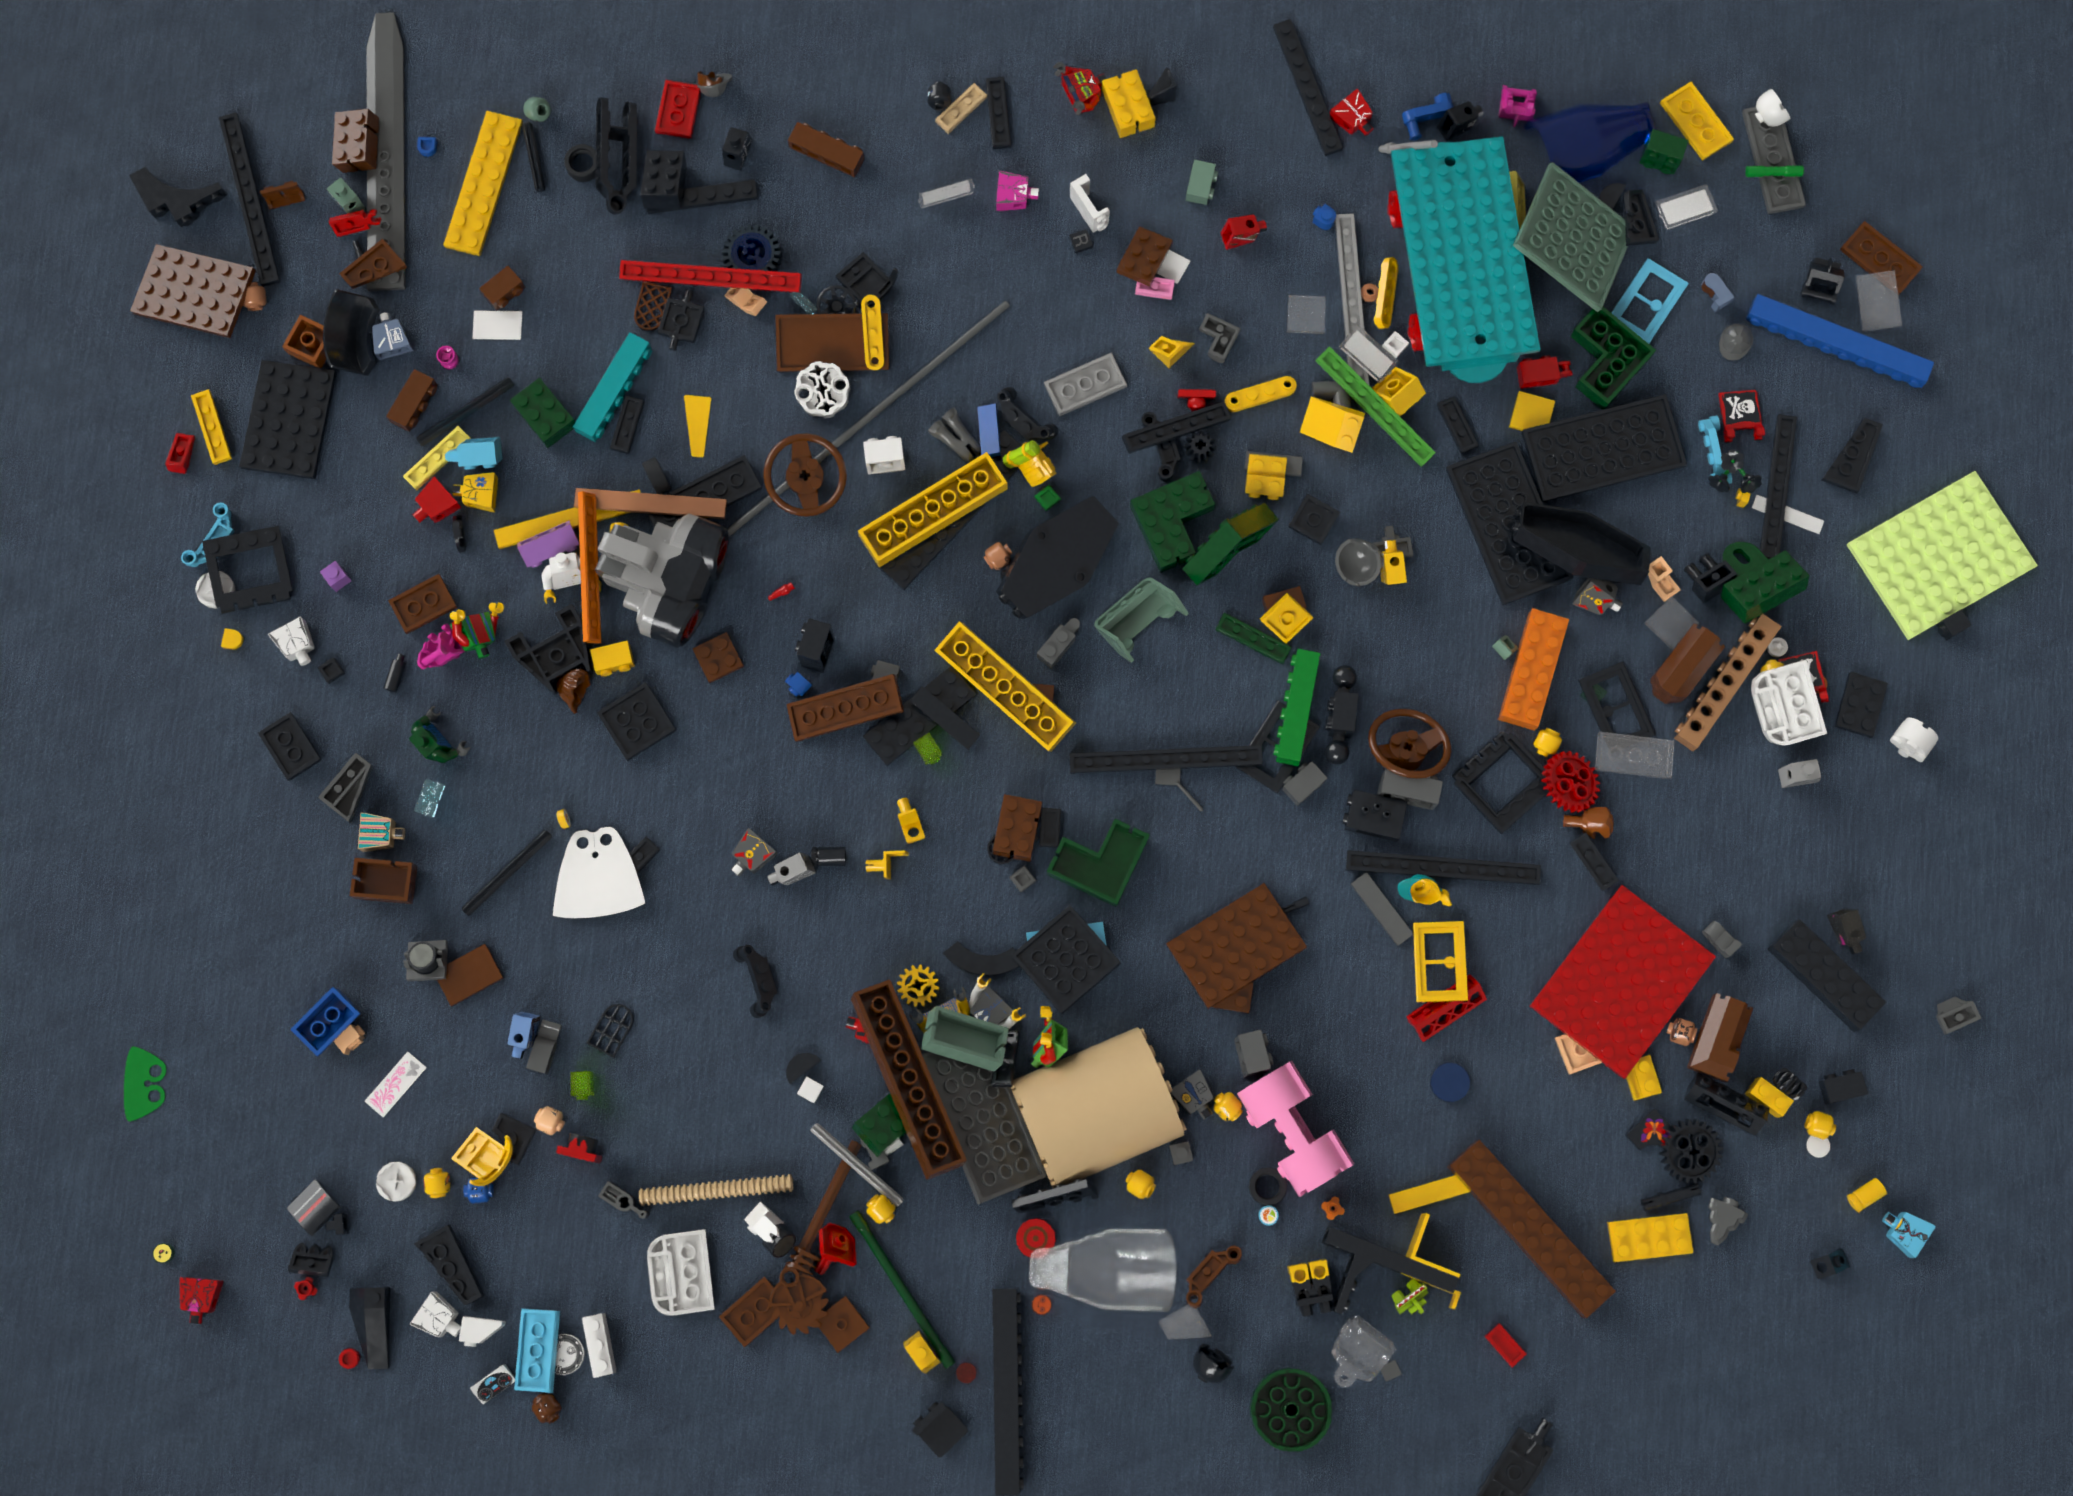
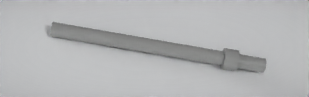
(1388, 147)

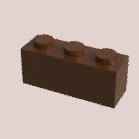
(412, 400)

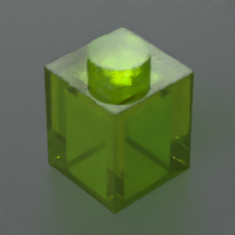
(928, 749)
(582, 1085)

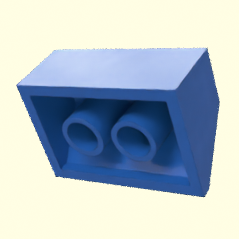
(325, 1021)

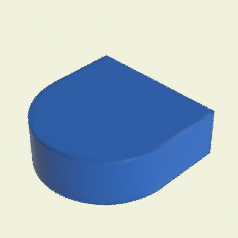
(427, 146)

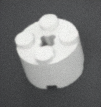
(1914, 739)

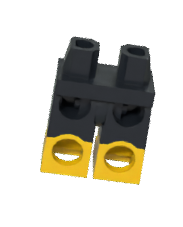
(1311, 1292)

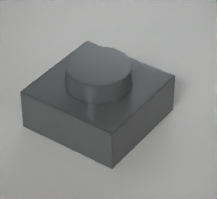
(1181, 1153)

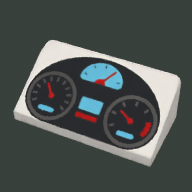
(493, 1384)

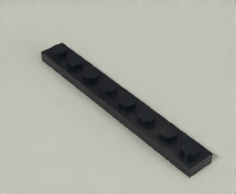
(1307, 87)

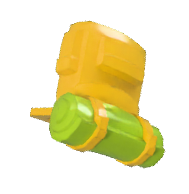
(1031, 461)

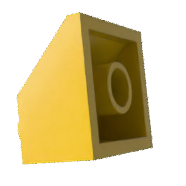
(1400, 390)

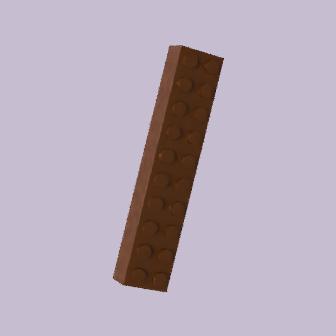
(908, 1079)
(1531, 1229)

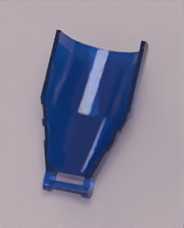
(1593, 136)

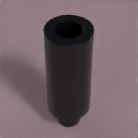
(395, 674)

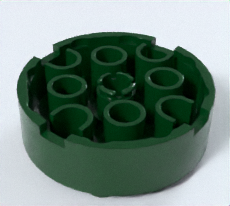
(1270, 1403)

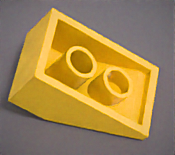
(1332, 424)

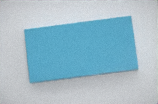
(537, 1350)

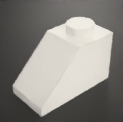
(478, 1330)

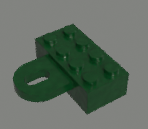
(1761, 582)

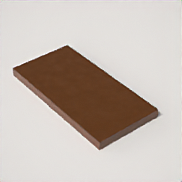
(824, 338)

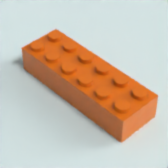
(1533, 669)

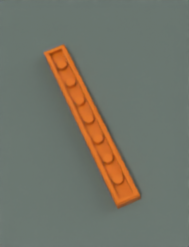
(588, 563)

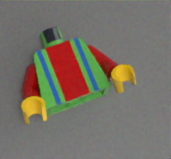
(1051, 1042)

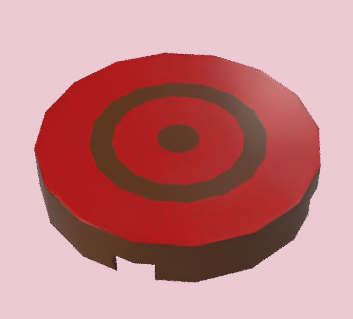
(1034, 1235)

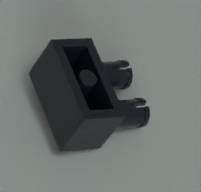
(1712, 581)

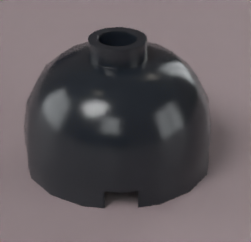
(1211, 1365)

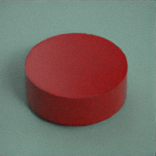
(349, 1358)

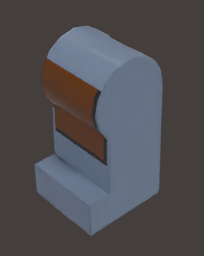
(1717, 291)

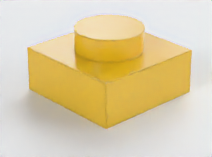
(1743, 498)

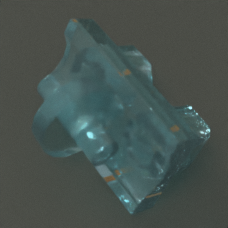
(429, 798)

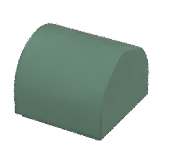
(1505, 647)

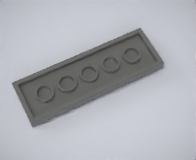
(1772, 149)

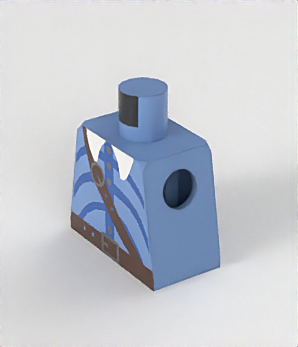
(525, 1025)

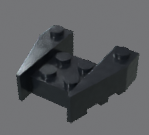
(555, 655)

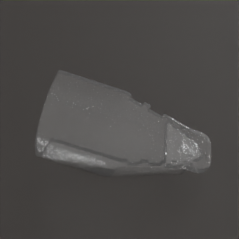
(1111, 1270)

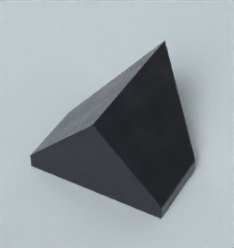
(1164, 89)

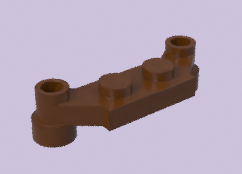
(1208, 1271)

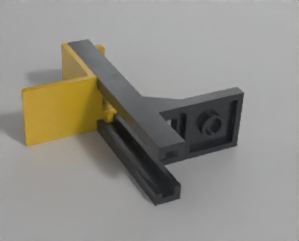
(1366, 1253)

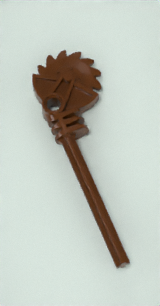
(800, 1302)

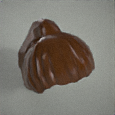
(573, 687)

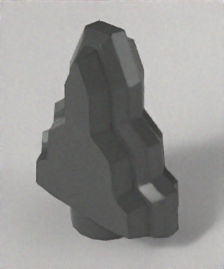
(1724, 1218)

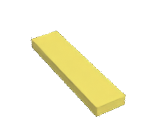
(434, 459)

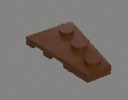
(372, 265)

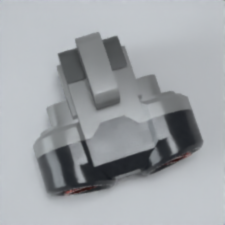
(665, 573)

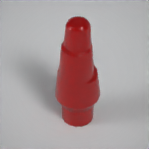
(781, 591)

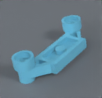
(1711, 441)
(220, 529)

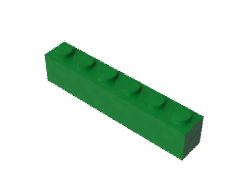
(1297, 708)

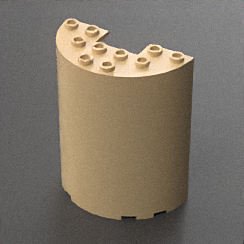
(1098, 1107)

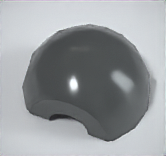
(1358, 561)

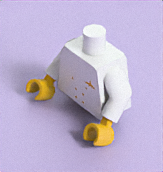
(561, 573)

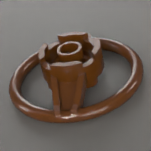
(802, 461)
(1409, 748)

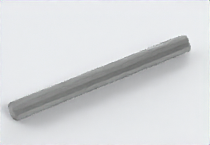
(856, 1164)

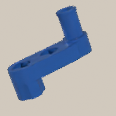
(1414, 116)

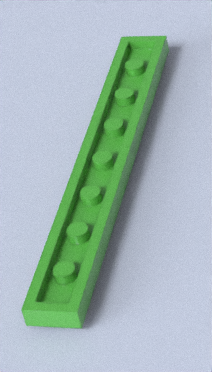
(1375, 406)

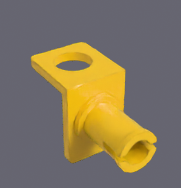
(908, 820)
(885, 864)

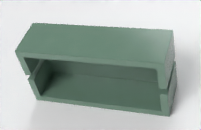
(965, 1038)

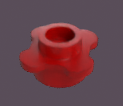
(299, 1286)

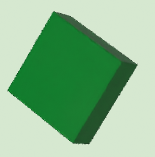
(1047, 498)

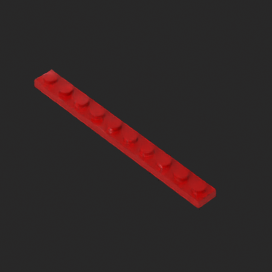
(710, 276)

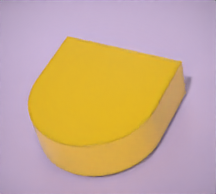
(231, 639)

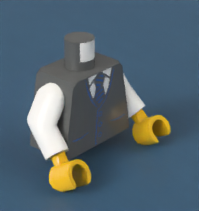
(990, 1007)

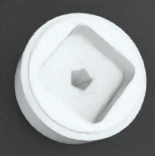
(1777, 647)

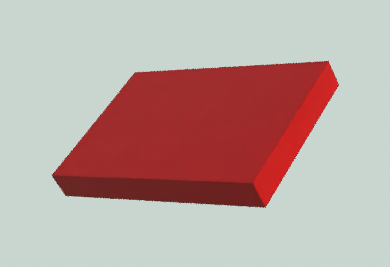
(678, 109)

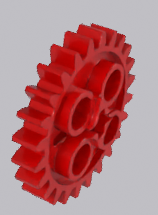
(1576, 781)

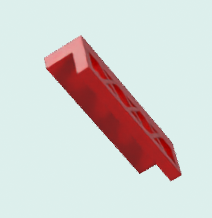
(1431, 1011)

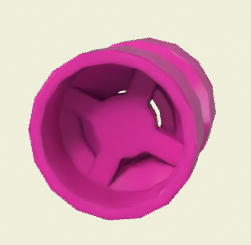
(447, 353)

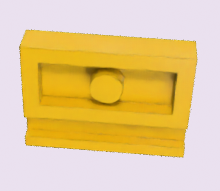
(1643, 1079)

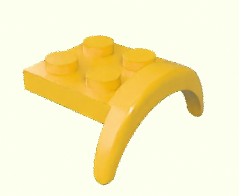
(483, 1157)

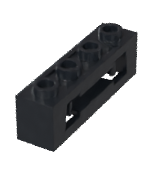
(1727, 1103)

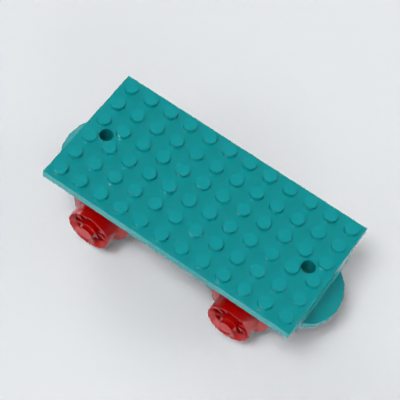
(1462, 257)

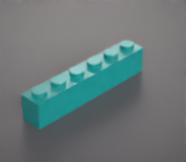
(612, 387)

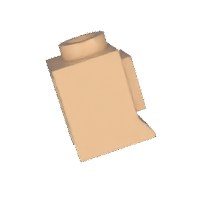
(350, 1039)

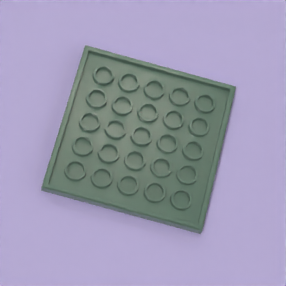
(1573, 237)

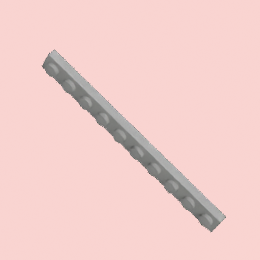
(1350, 281)

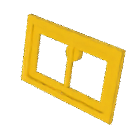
(1458, 962)

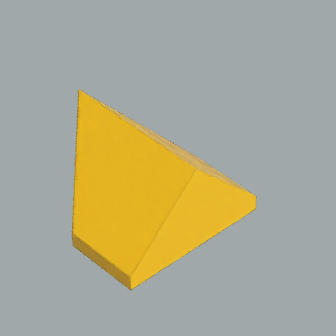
(1169, 350)

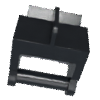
(1825, 273)

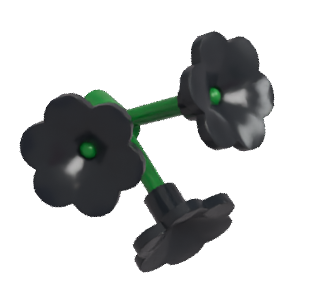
(1731, 463)

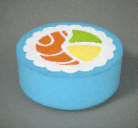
(1268, 1215)

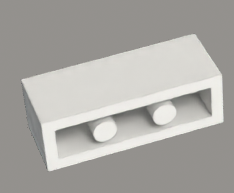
(599, 1345)

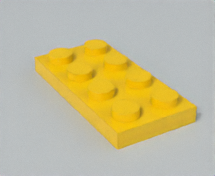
(1696, 121)
(1650, 1237)

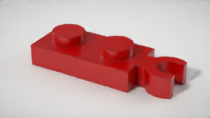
(354, 222)

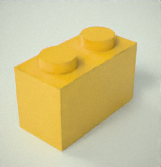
(612, 658)
(1769, 1096)

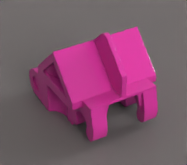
(1517, 110)
(439, 649)

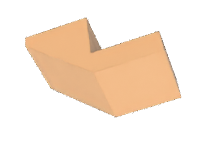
(746, 300)
(1661, 580)

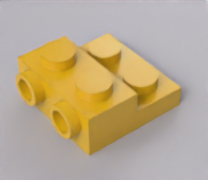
(1265, 476)

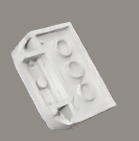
(1787, 704)
(680, 1273)

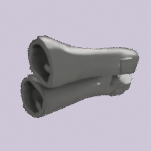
(952, 421)

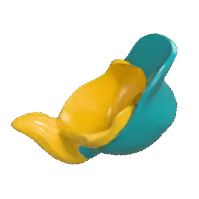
(1423, 890)

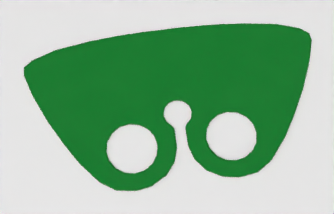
(135, 1093)

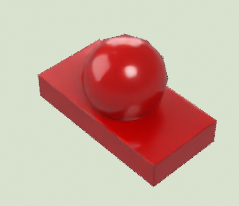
(1196, 397)

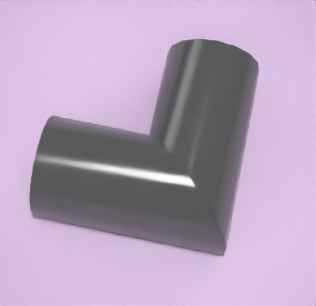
(1224, 335)
(1331, 392)

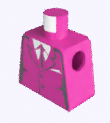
(1013, 191)

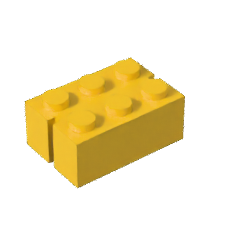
(1128, 103)

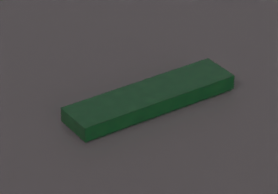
(1253, 638)

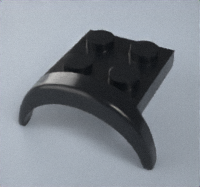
(866, 278)

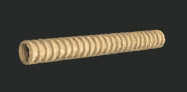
(715, 1190)

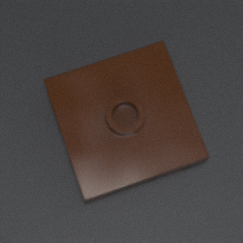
(842, 1324)

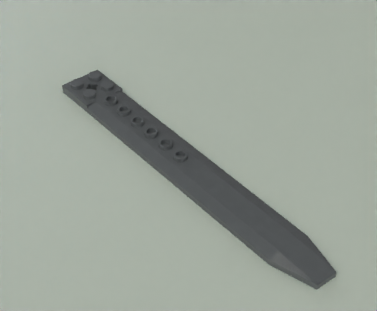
(387, 181)

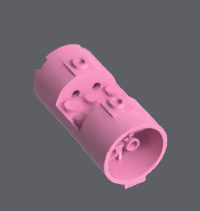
(1313, 1159)

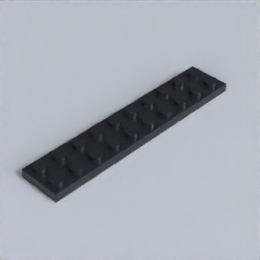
(912, 562)

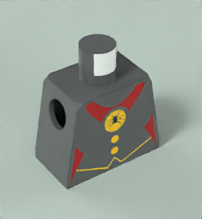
(1597, 596)
(751, 853)

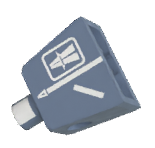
(389, 338)

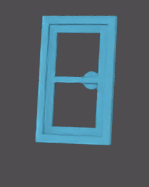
(1656, 305)

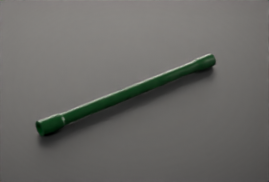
(941, 1351)

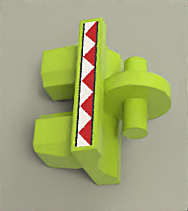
(1417, 1292)

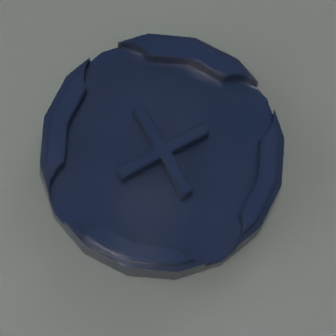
(1450, 1082)

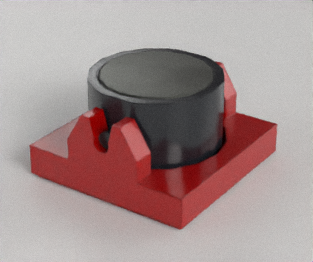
(580, 1148)

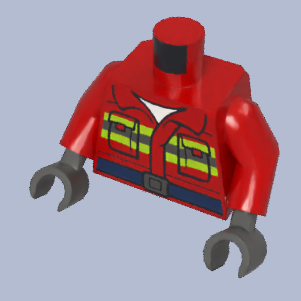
(1080, 87)

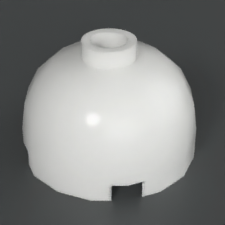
(1771, 110)

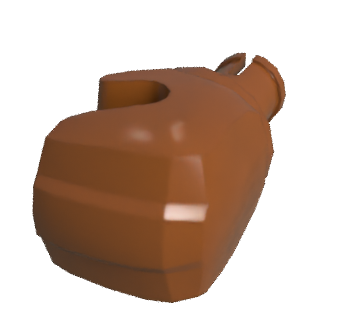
(1592, 821)

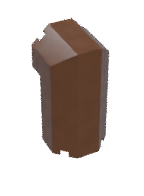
(1686, 665)
(1720, 1037)

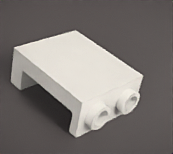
(1078, 193)

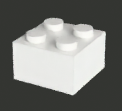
(884, 455)

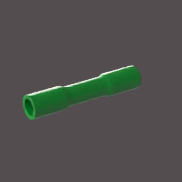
(1787, 171)

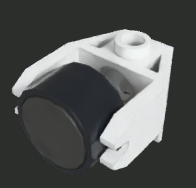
(776, 1236)

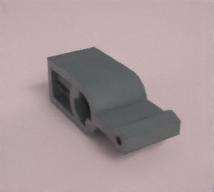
(544, 1047)
(617, 1201)

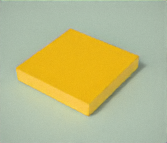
(1531, 411)
(1286, 618)

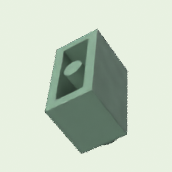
(1200, 182)

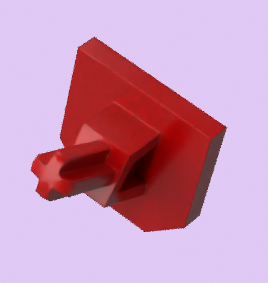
(835, 1246)

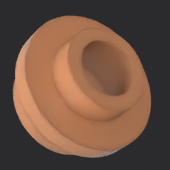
(1367, 297)

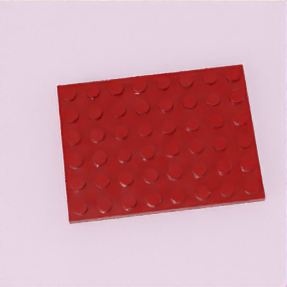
(1622, 981)

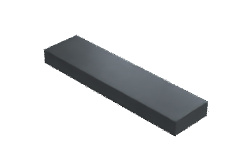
(1381, 909)

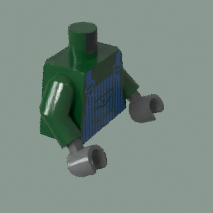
(431, 741)

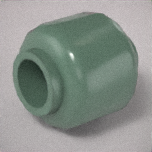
(537, 109)

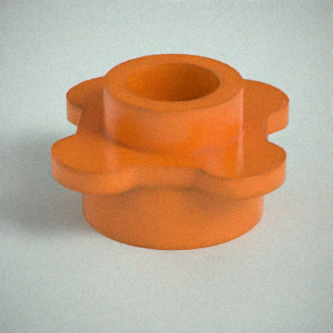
(1332, 1213)

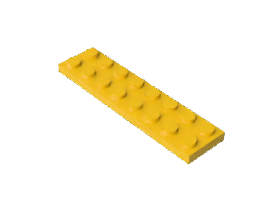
(483, 183)

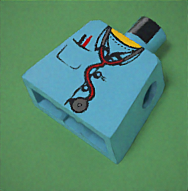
(1908, 1232)

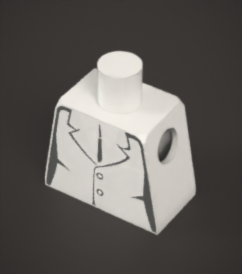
(294, 640)
(436, 1317)

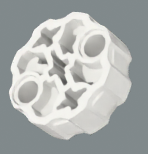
(833, 378)

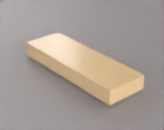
(961, 108)

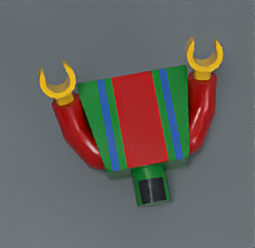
(476, 630)

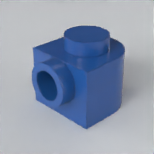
(1324, 217)
(798, 684)

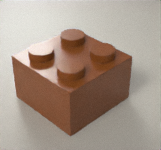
(306, 342)

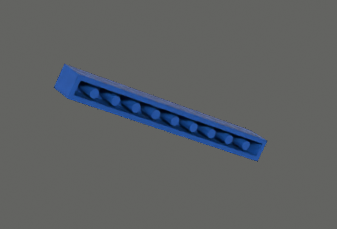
(1839, 341)

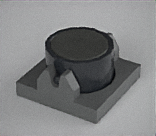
(428, 959)

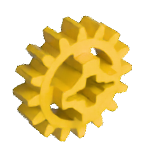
(908, 988)

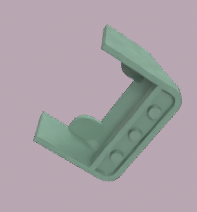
(1136, 612)

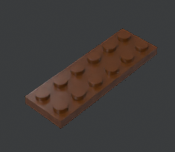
(845, 707)

